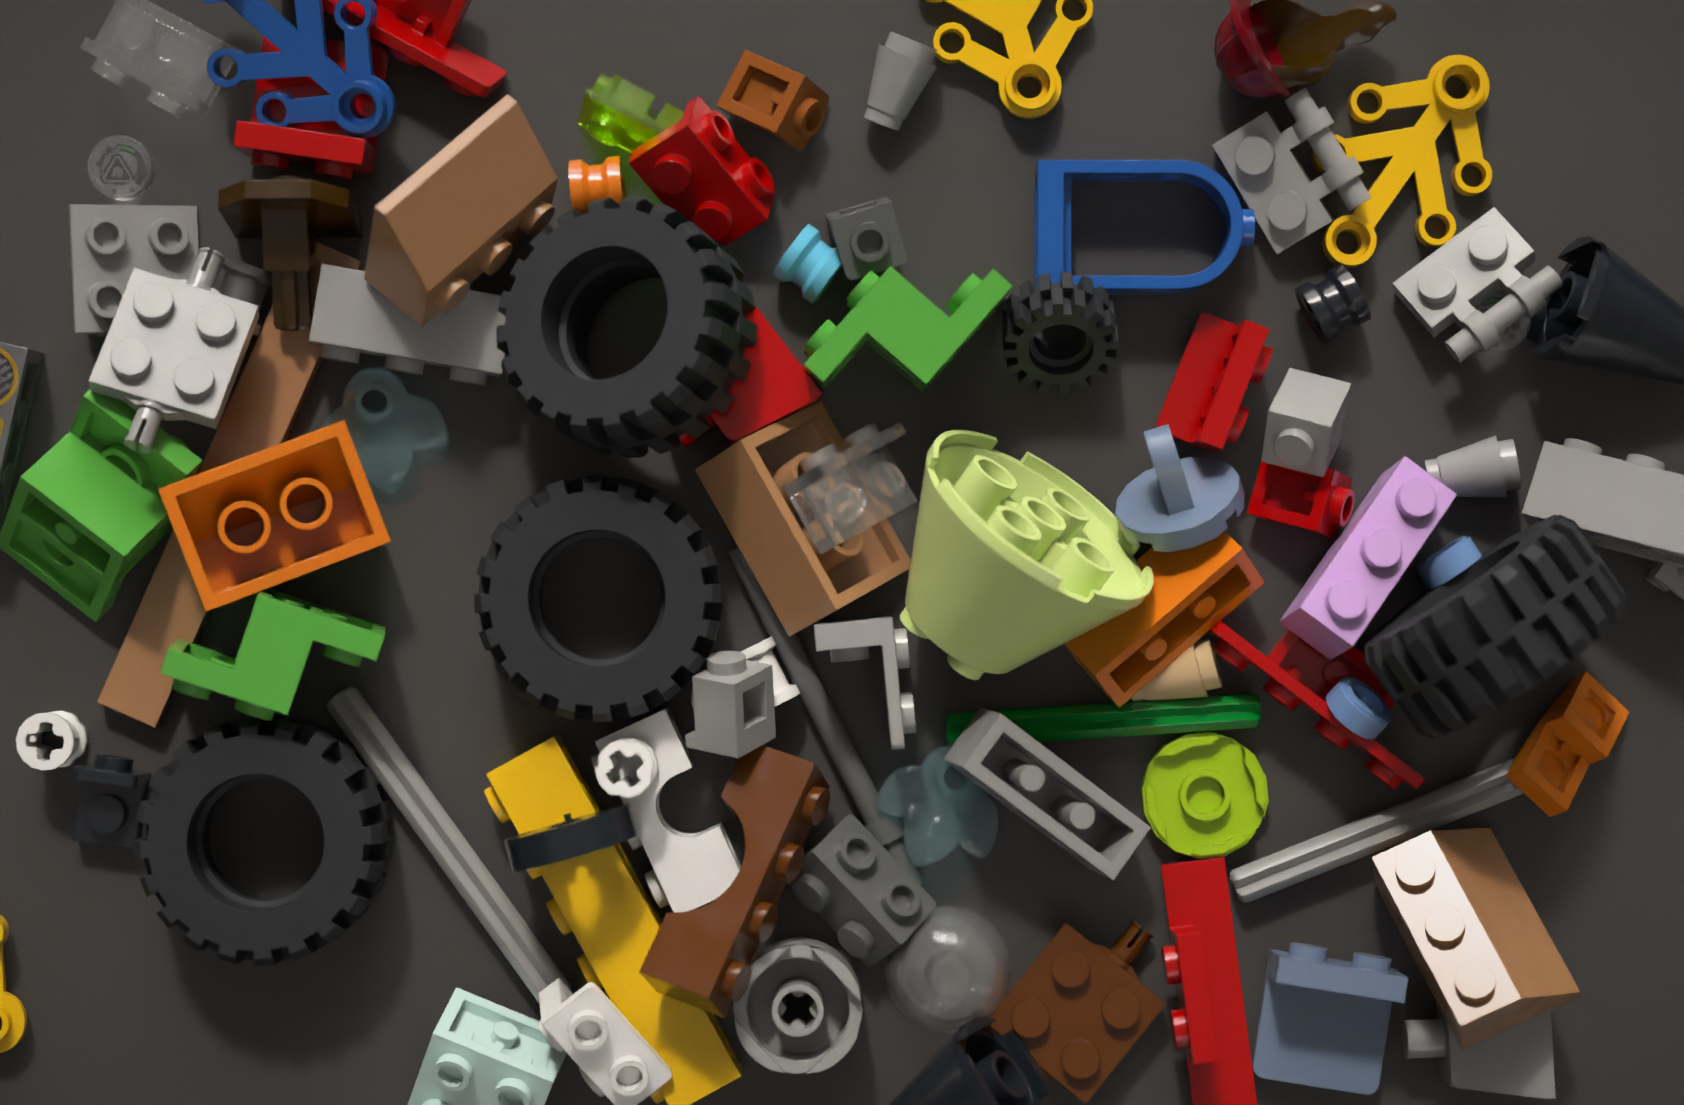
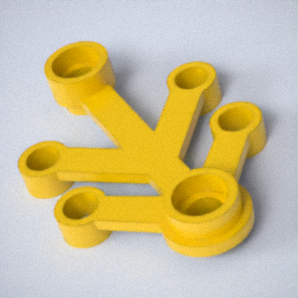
(1011, 21)
(1413, 152)

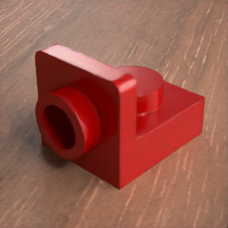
(1302, 499)

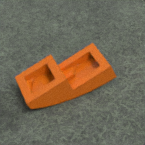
(1565, 741)

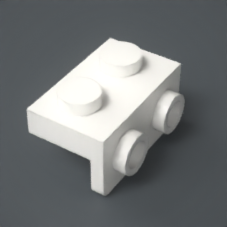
(602, 1042)

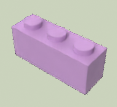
(1368, 558)

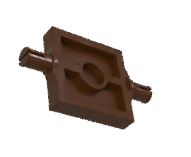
(1080, 1008)

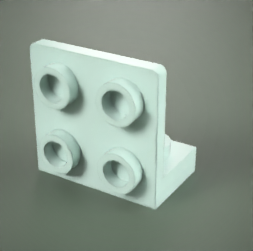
(486, 1057)

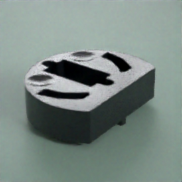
(570, 838)

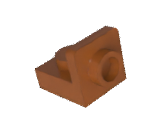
(774, 100)

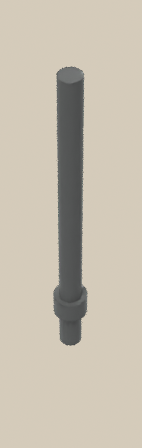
(882, 826)

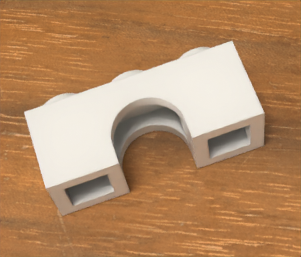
(686, 866)

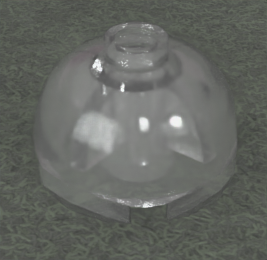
(949, 971)

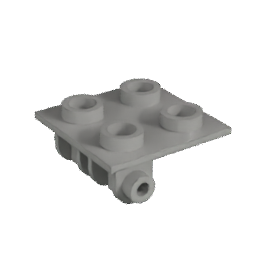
(116, 239)

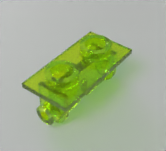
(617, 113)

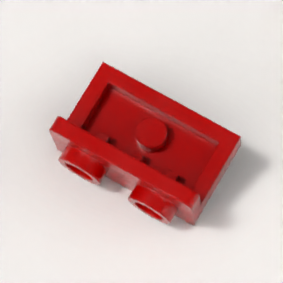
(706, 174)
(1212, 380)

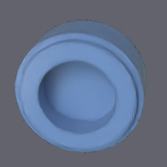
(1448, 562)
(1359, 707)

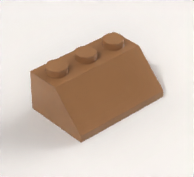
(461, 214)
(751, 500)
(1472, 931)

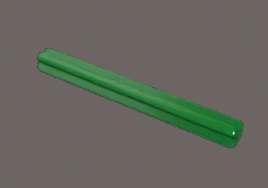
(1131, 719)

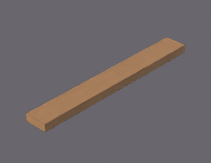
(254, 420)

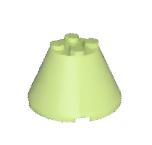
(1011, 558)

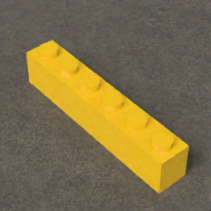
(612, 921)

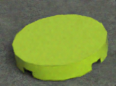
(1204, 794)

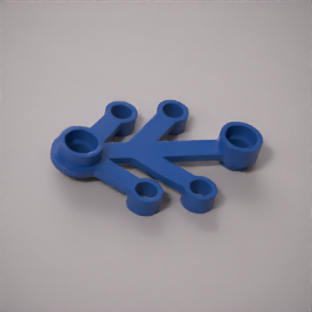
(306, 54)

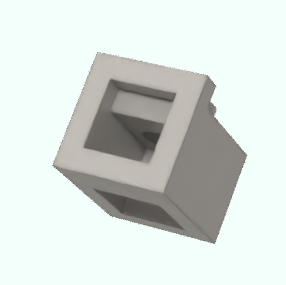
(732, 705)

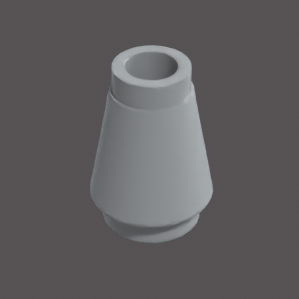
(898, 79)
(1479, 469)

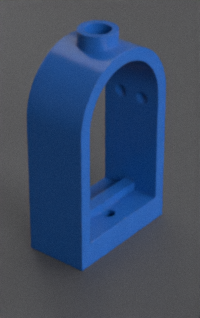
(1053, 219)

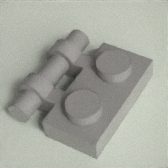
(1273, 179)
(1465, 273)

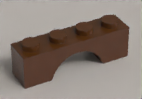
(708, 950)

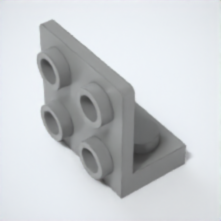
(851, 641)

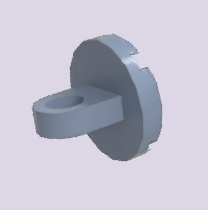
(1178, 499)

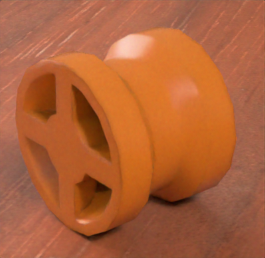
(595, 182)

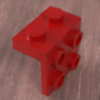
(310, 143)

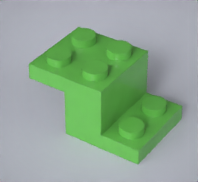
(903, 326)
(94, 505)
(272, 653)

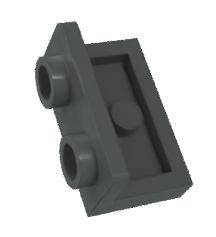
(861, 892)

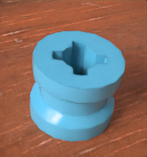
(809, 264)

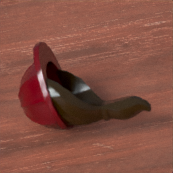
(1285, 46)

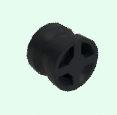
(1332, 304)

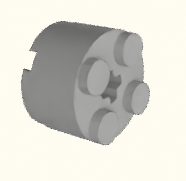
(798, 1042)

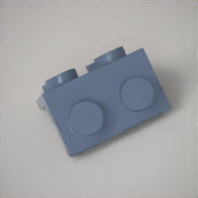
(1325, 1018)

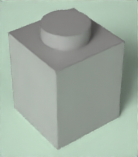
(1306, 422)

